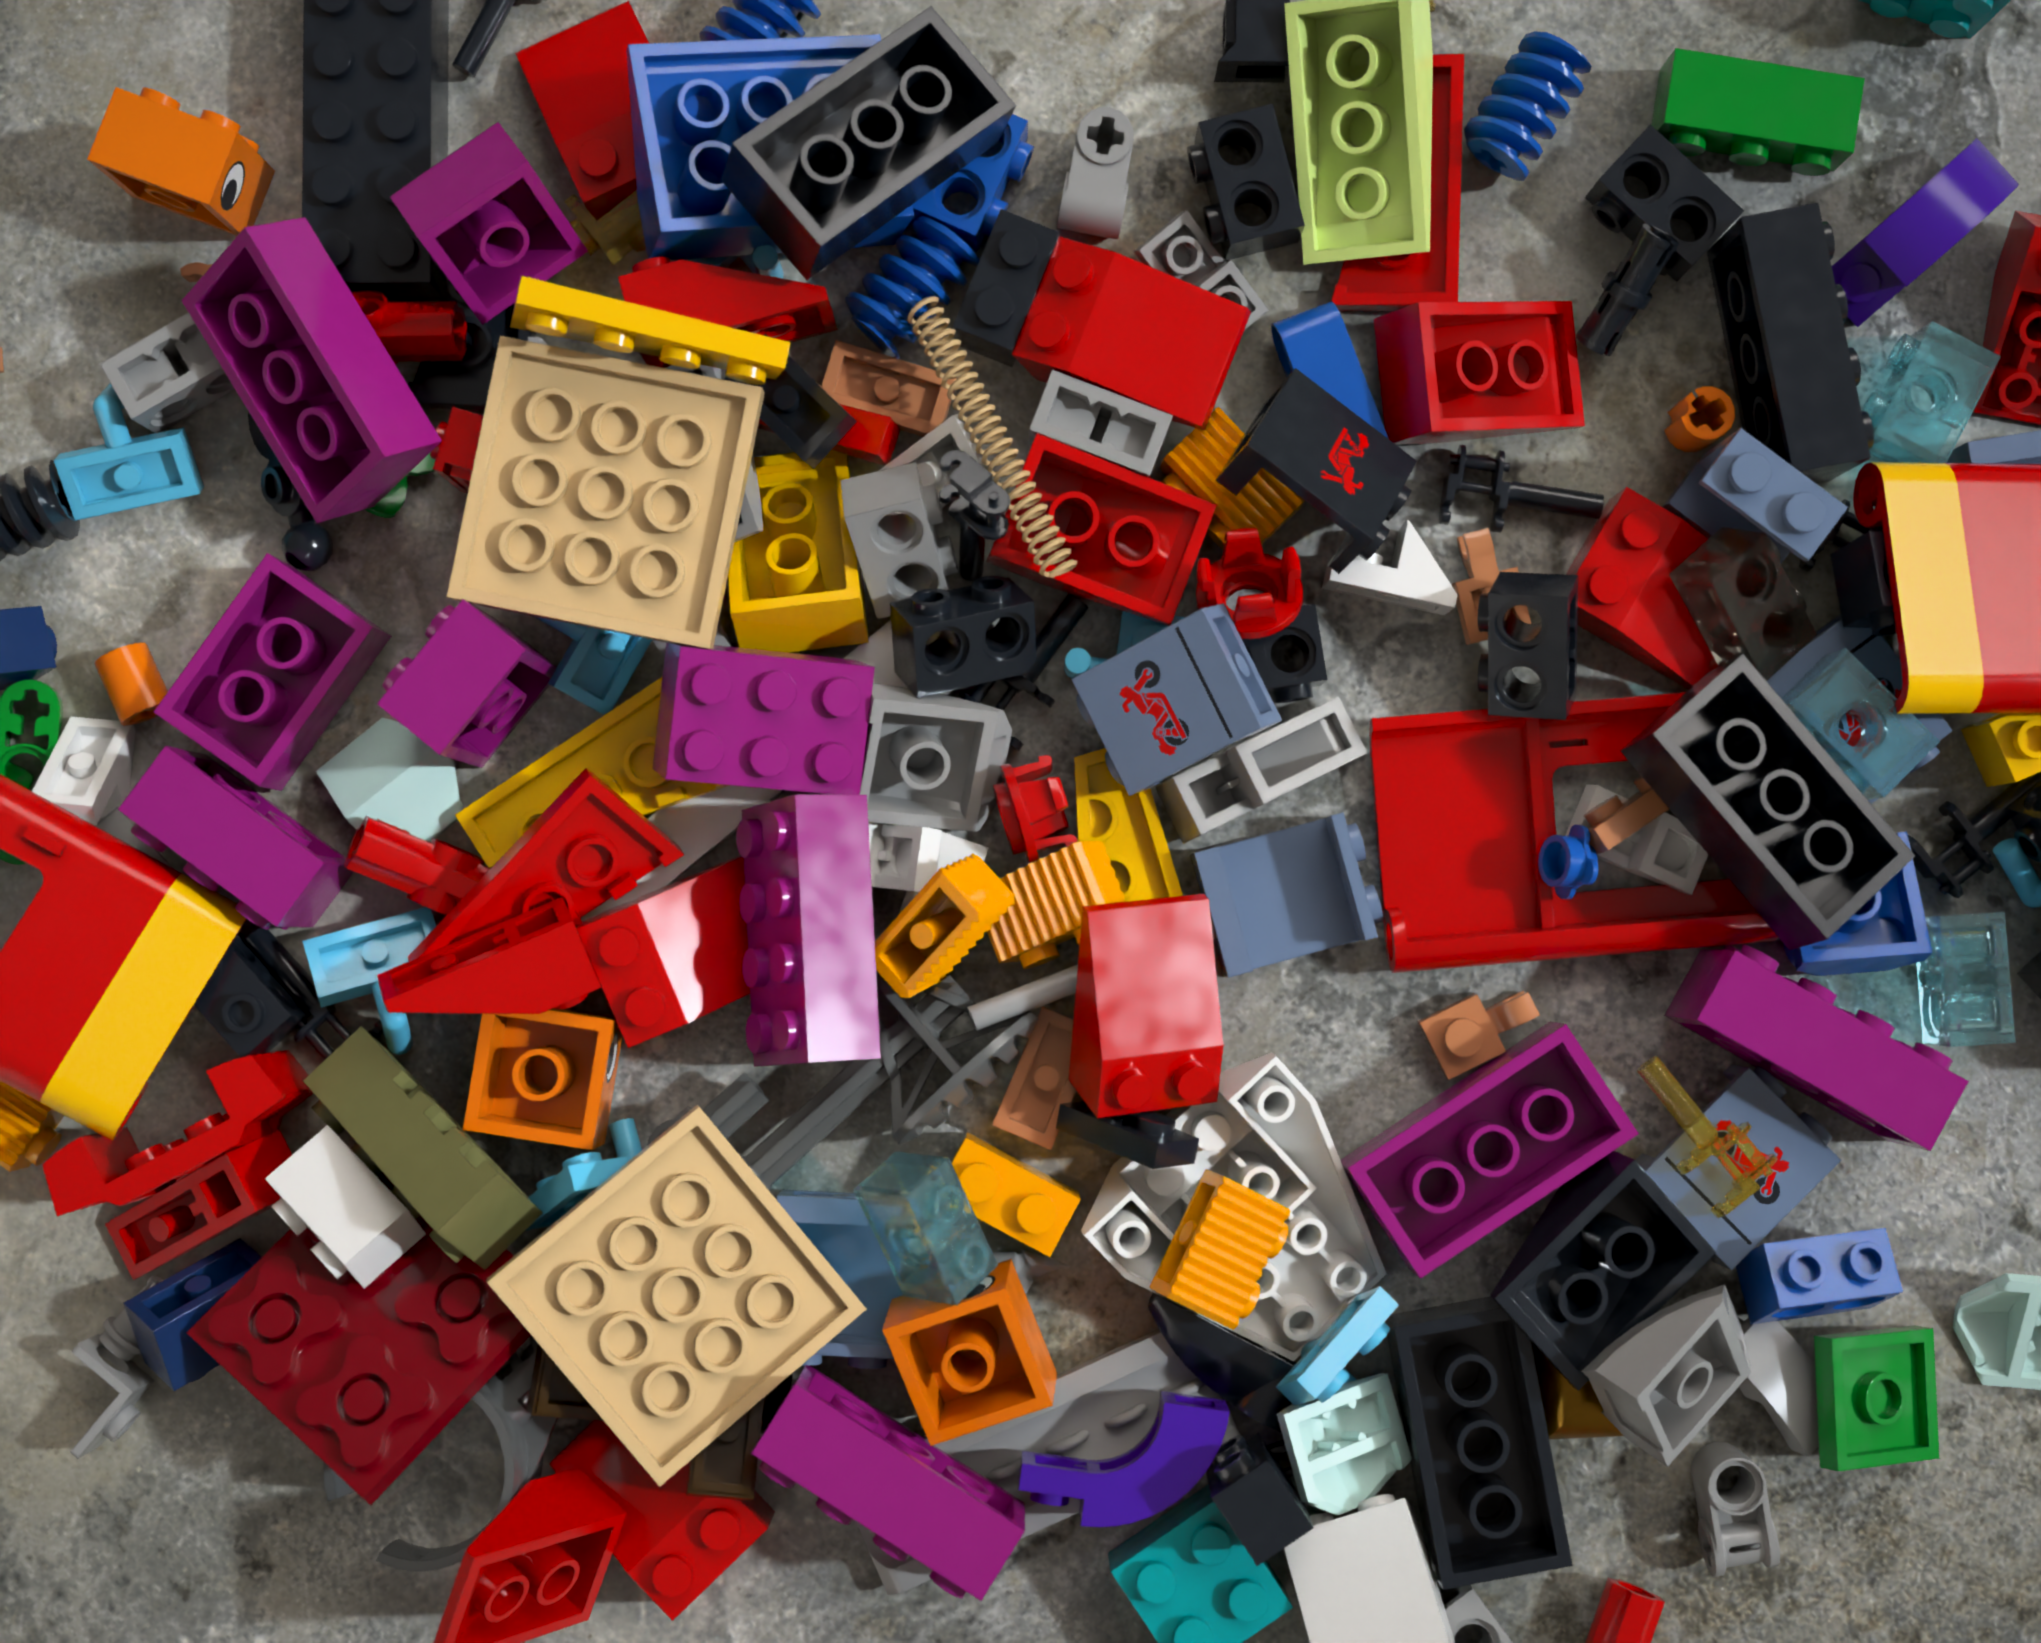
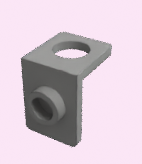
(121, 1413)

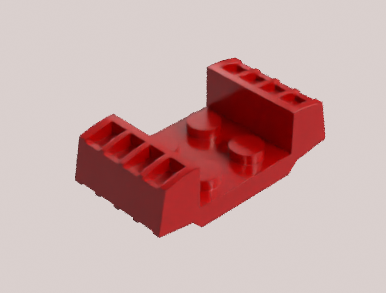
(99, 1170)

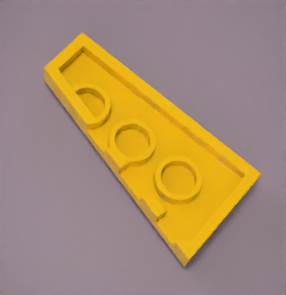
(645, 330)
(613, 748)
(1126, 828)

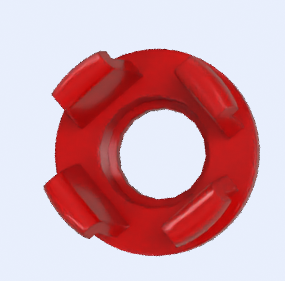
(1247, 567)
(1033, 809)

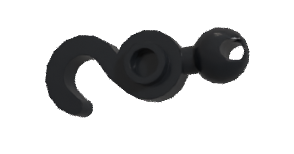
(305, 543)

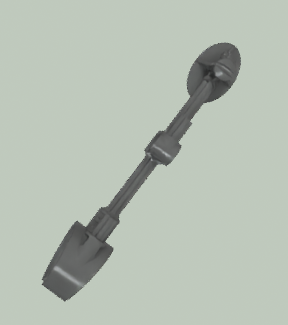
(918, 1027)

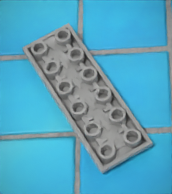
(1095, 1415)

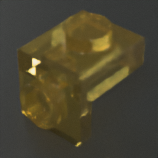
(614, 233)

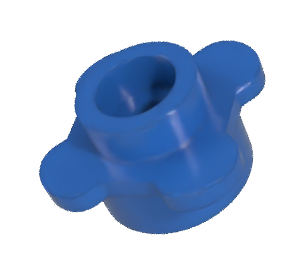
(1568, 861)

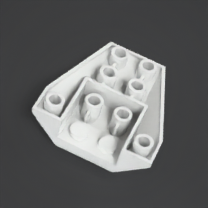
(1277, 1144)

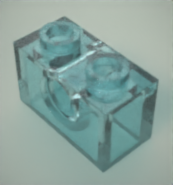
(1953, 376)
(1888, 741)
(926, 1227)

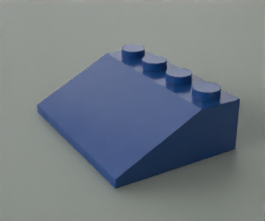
(688, 112)

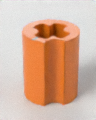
(1700, 419)
(132, 682)

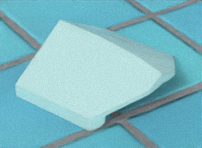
(395, 780)
(2003, 1330)
(1346, 1444)

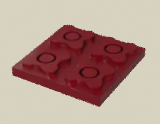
(360, 1368)

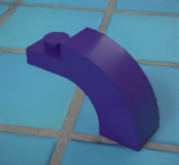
(1922, 230)
(1142, 1479)

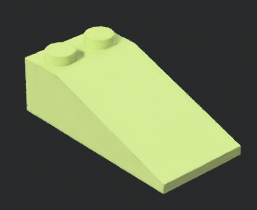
(1362, 125)

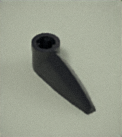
(1225, 1361)

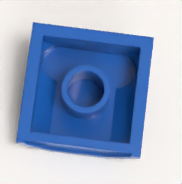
(1878, 937)

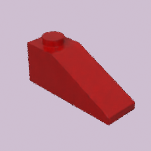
(506, 969)
(199, 1206)

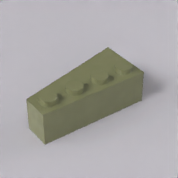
(421, 1151)

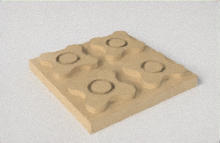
(606, 493)
(676, 1295)

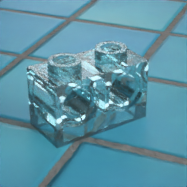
(1966, 981)

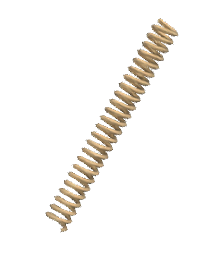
(960, 370)

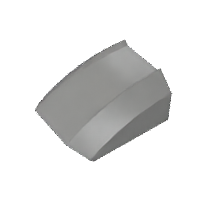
(932, 759)
(1672, 1372)

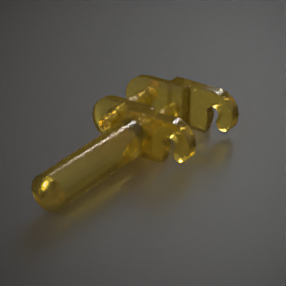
(1706, 1137)

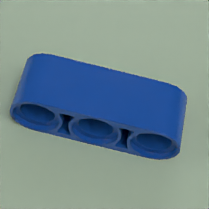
(1323, 351)

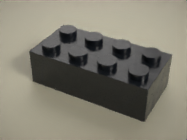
(867, 142)
(1790, 341)
(1768, 804)
(1477, 1443)

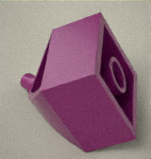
(488, 222)

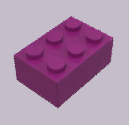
(272, 674)
(466, 684)
(763, 719)
(235, 840)

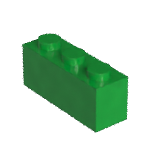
(1757, 111)

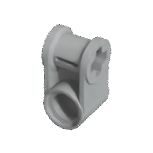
(1096, 183)
(1735, 1522)

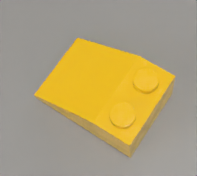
(801, 575)

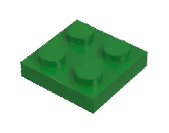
(1876, 1397)

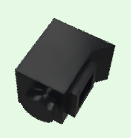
(1253, 42)

